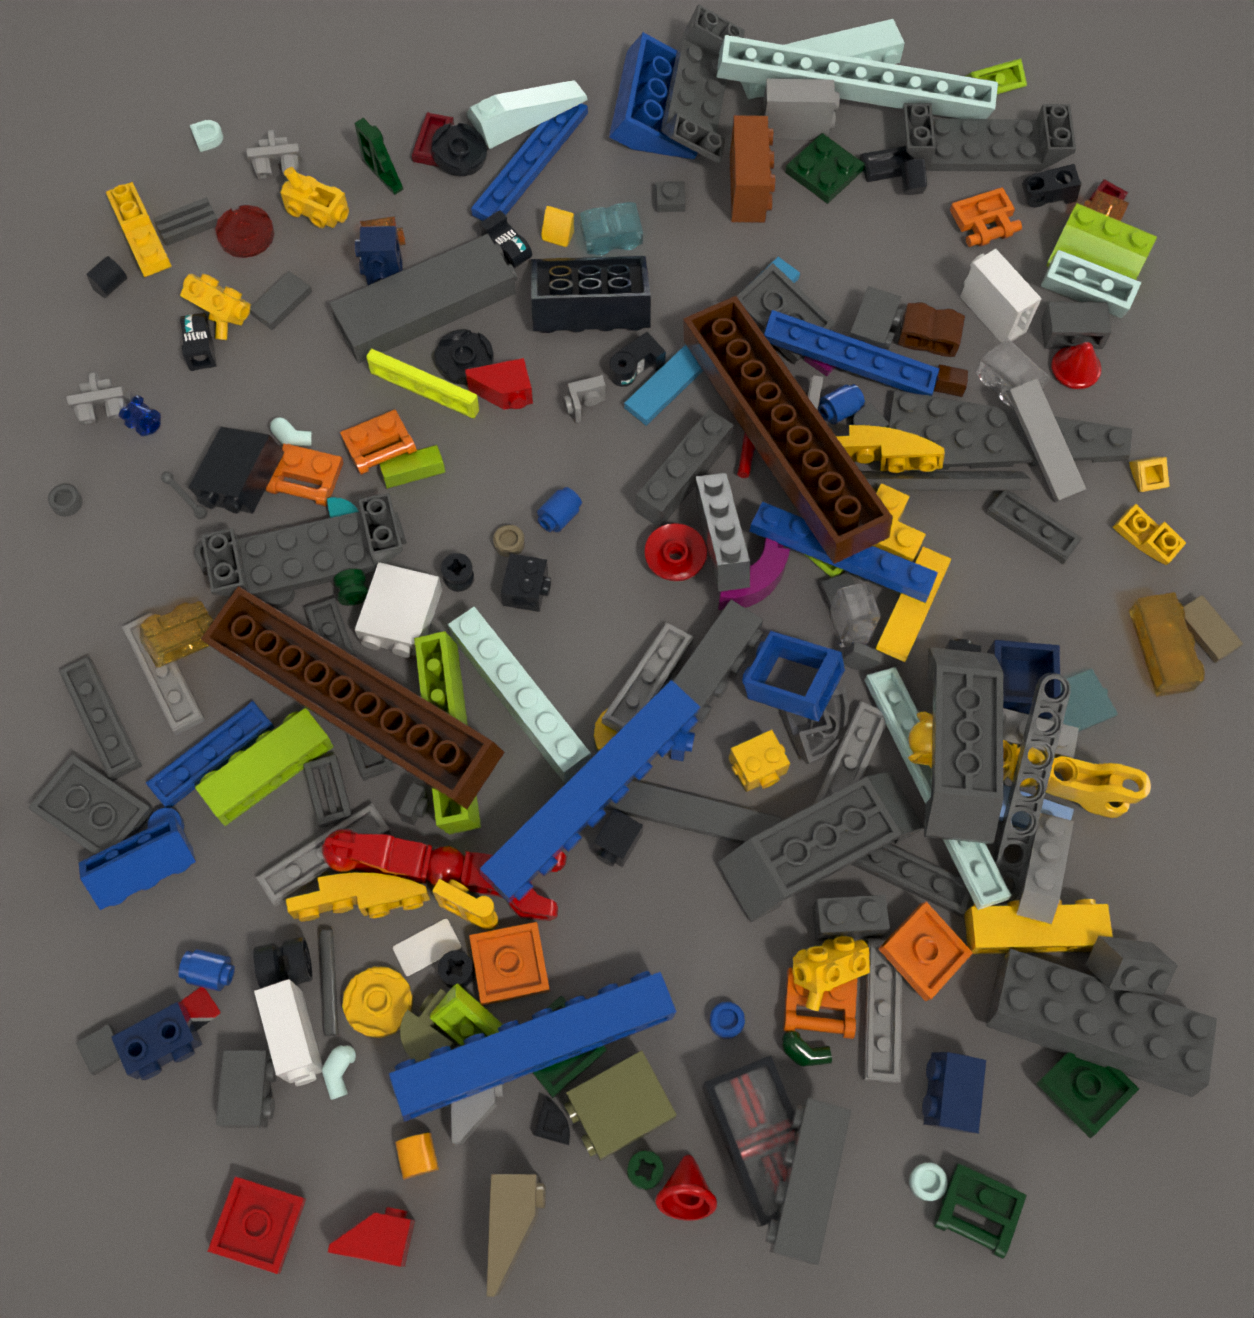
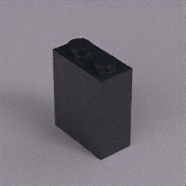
(236, 470)

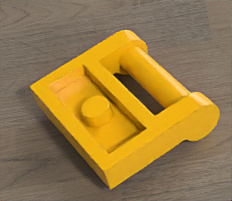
(454, 898)

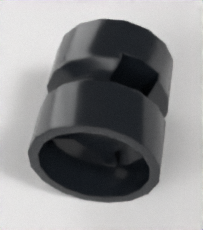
(270, 963)

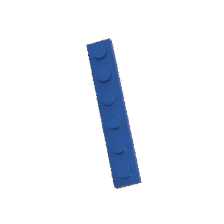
(528, 163)
(850, 354)
(870, 563)

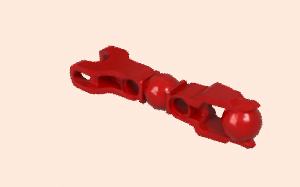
(417, 862)

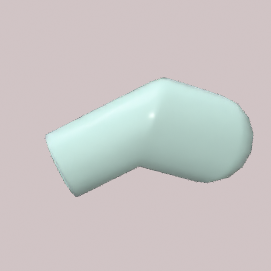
(288, 435)
(334, 1069)

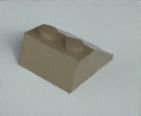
(511, 1219)

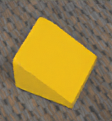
(557, 226)
(1150, 473)

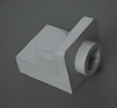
(584, 393)

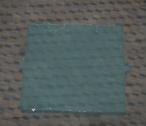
(1087, 702)

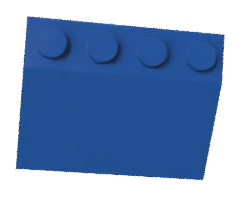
(644, 99)

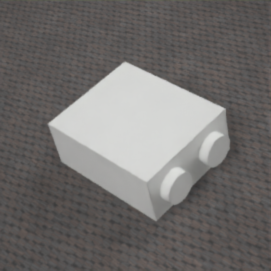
(999, 296)
(398, 609)
(289, 1032)

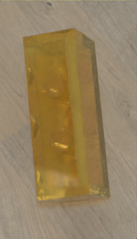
(1166, 644)

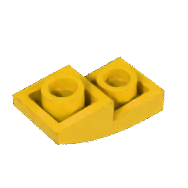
(1145, 534)

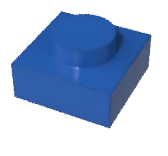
(683, 744)

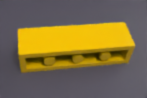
(1072, 929)

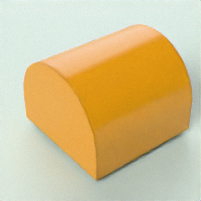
(416, 1155)

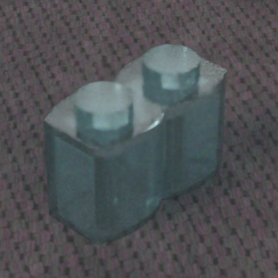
(611, 228)

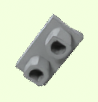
(273, 152)
(85, 403)

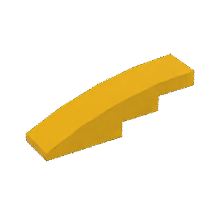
(909, 612)

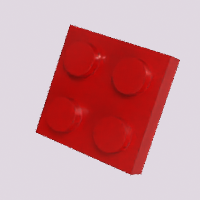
(257, 1225)

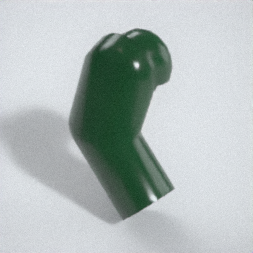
(802, 1053)

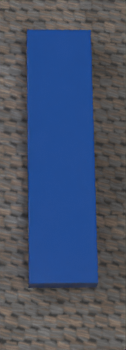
(209, 755)

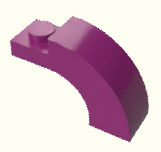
(764, 577)

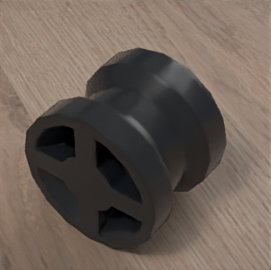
(457, 580)
(459, 974)

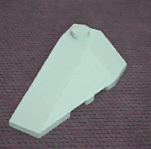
(518, 111)

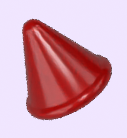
(1077, 366)
(686, 1193)

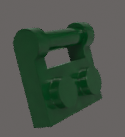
(985, 1198)

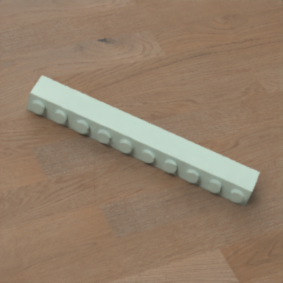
(858, 78)

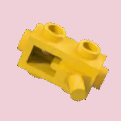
(313, 199)
(222, 304)
(830, 966)

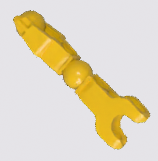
(1083, 781)

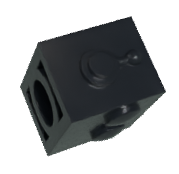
(525, 582)

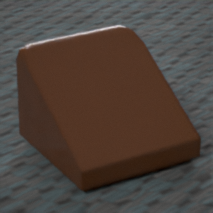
(951, 380)

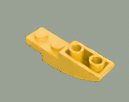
(138, 229)
(893, 448)
(371, 891)

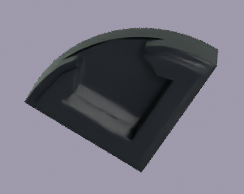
(552, 1124)

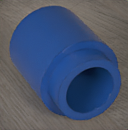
(841, 403)
(559, 510)
(206, 969)

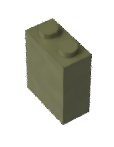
(619, 1106)

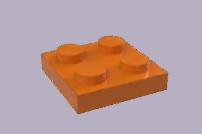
(925, 951)
(509, 963)

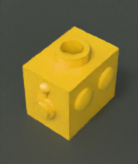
(759, 761)

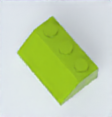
(1105, 242)

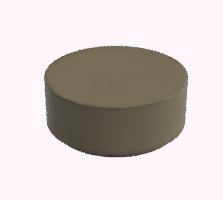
(509, 540)

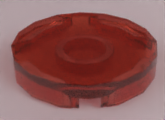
(245, 231)

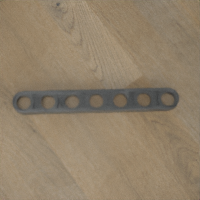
(1040, 772)

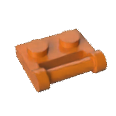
(374, 436)
(309, 467)
(839, 998)

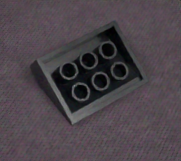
(590, 294)

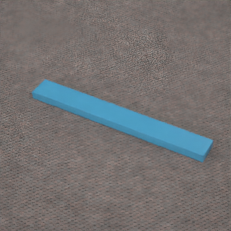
(677, 373)

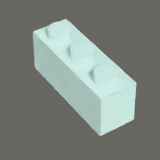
(1090, 282)

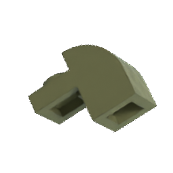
(419, 1033)

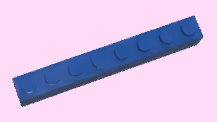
(589, 791)
(531, 1045)

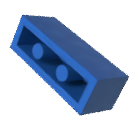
(136, 863)

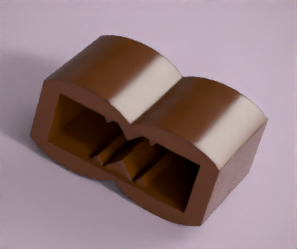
(931, 329)

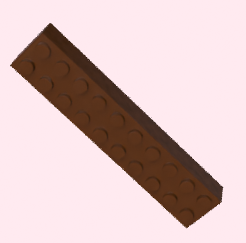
(787, 430)
(354, 697)

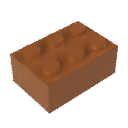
(750, 169)

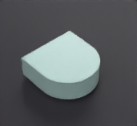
(207, 134)

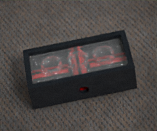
(755, 1128)

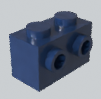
(378, 252)
(157, 1041)
(954, 1092)

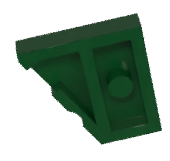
(376, 155)

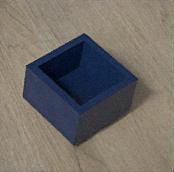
(1022, 667)

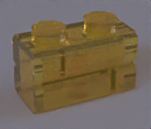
(175, 633)

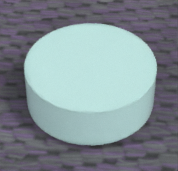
(928, 1182)

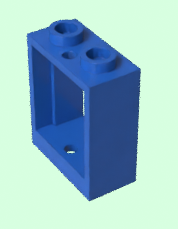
(822, 688)

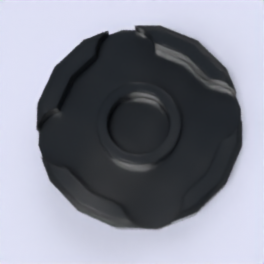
(458, 149)
(460, 352)

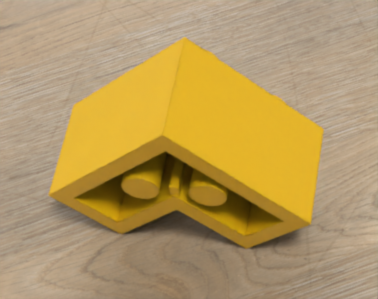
(903, 539)

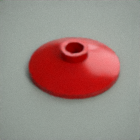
(679, 540)

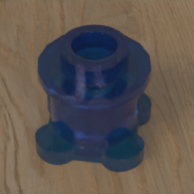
(140, 416)

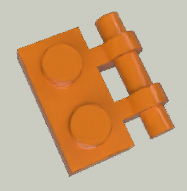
(984, 209)

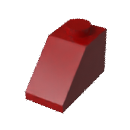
(502, 384)
(378, 1238)

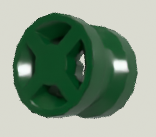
(351, 587)
(641, 1178)

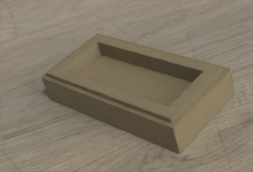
(1210, 629)

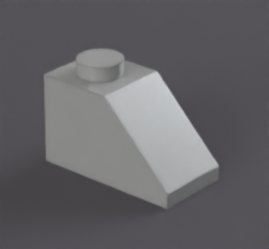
(471, 1112)

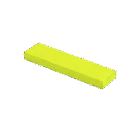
(423, 383)

